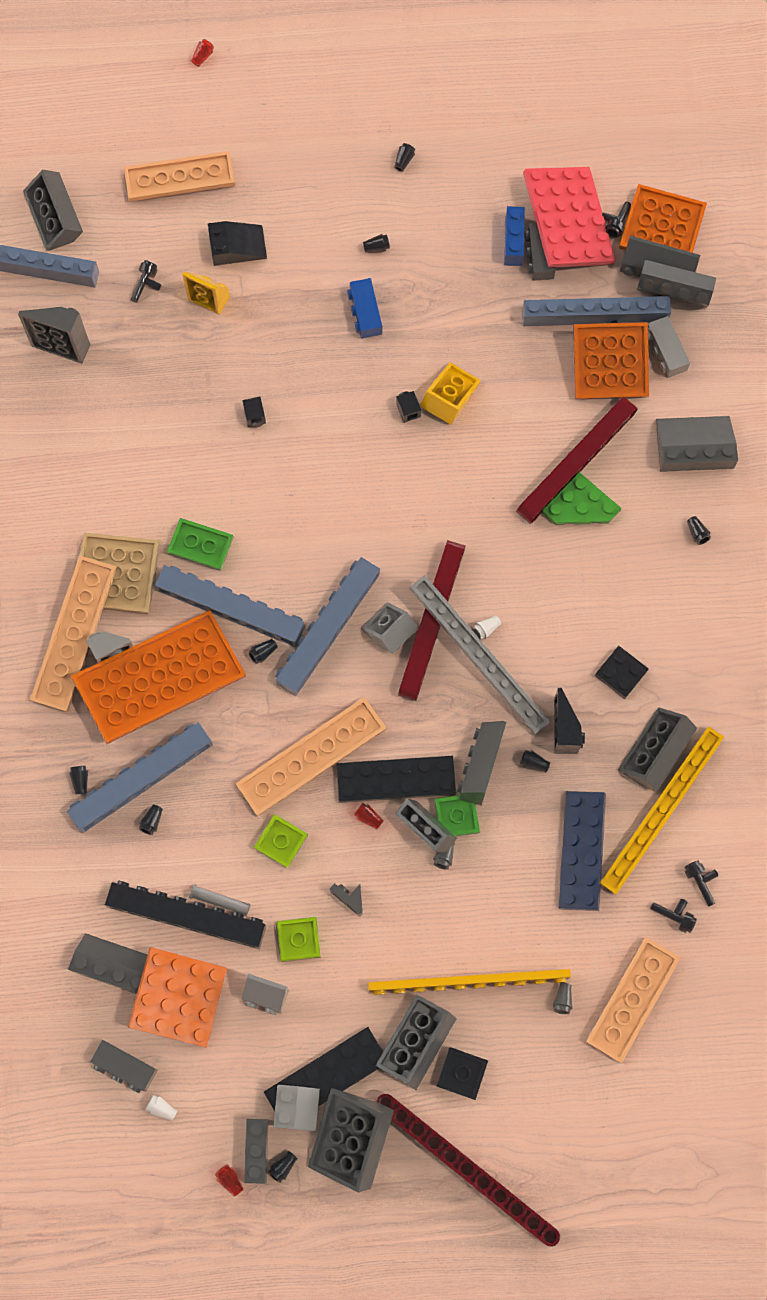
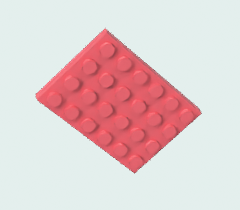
(569, 216)

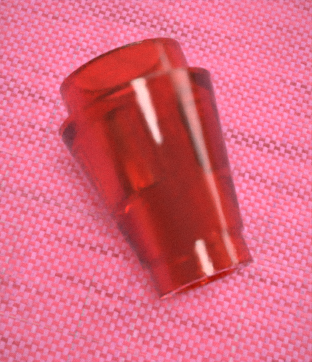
(202, 52)
(368, 816)
(228, 1179)

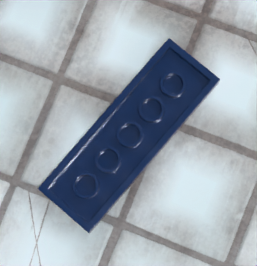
(582, 851)

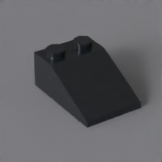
(236, 242)
(567, 728)

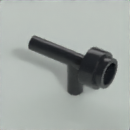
(615, 226)
(148, 270)
(694, 870)
(686, 923)

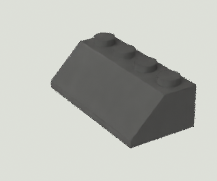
(52, 210)
(640, 250)
(676, 283)
(658, 748)
(481, 762)
(108, 963)
(416, 1042)

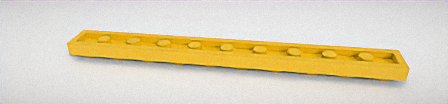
(661, 810)
(461, 982)

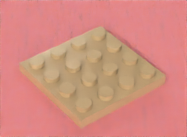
(135, 569)

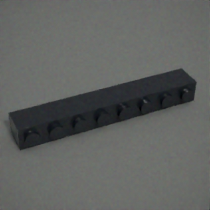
(186, 915)

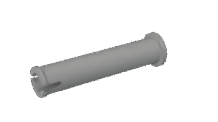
(219, 900)

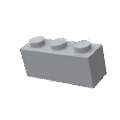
(667, 347)

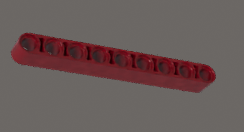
(577, 459)
(429, 627)

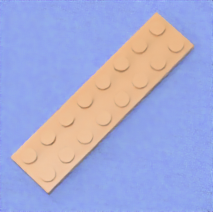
(74, 626)
(310, 756)

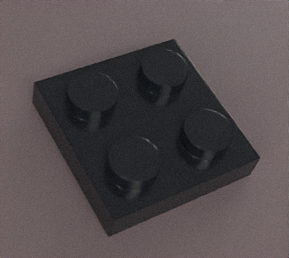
(621, 672)
(462, 1073)

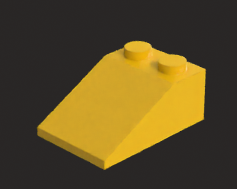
(205, 292)
(450, 393)

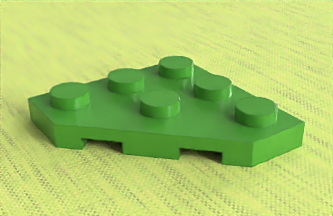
(581, 504)

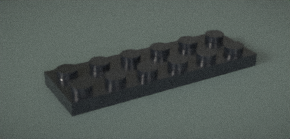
(396, 779)
(336, 1068)

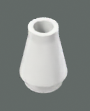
(486, 627)
(160, 1108)

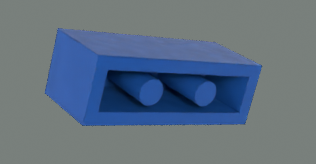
(514, 236)
(365, 308)

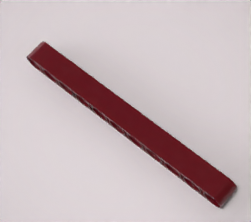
(477, 1172)

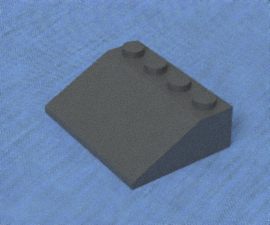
(56, 332)
(696, 443)
(350, 1140)

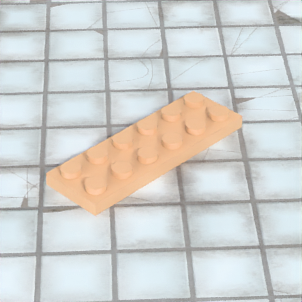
(179, 176)
(633, 1000)

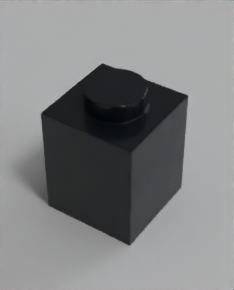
(408, 406)
(254, 412)

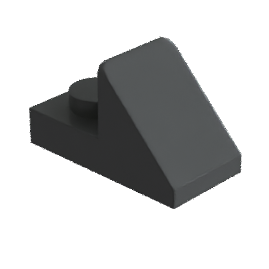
(352, 901)

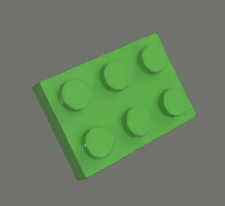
(200, 544)

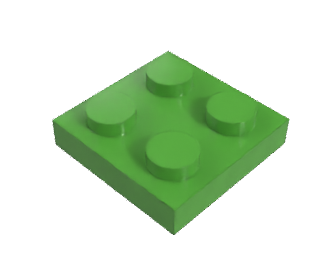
(457, 815)

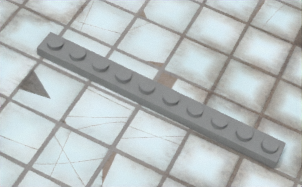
(479, 654)

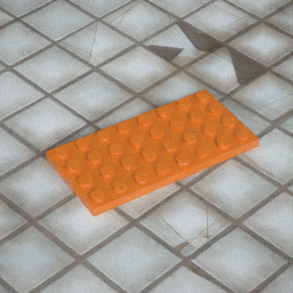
(158, 676)

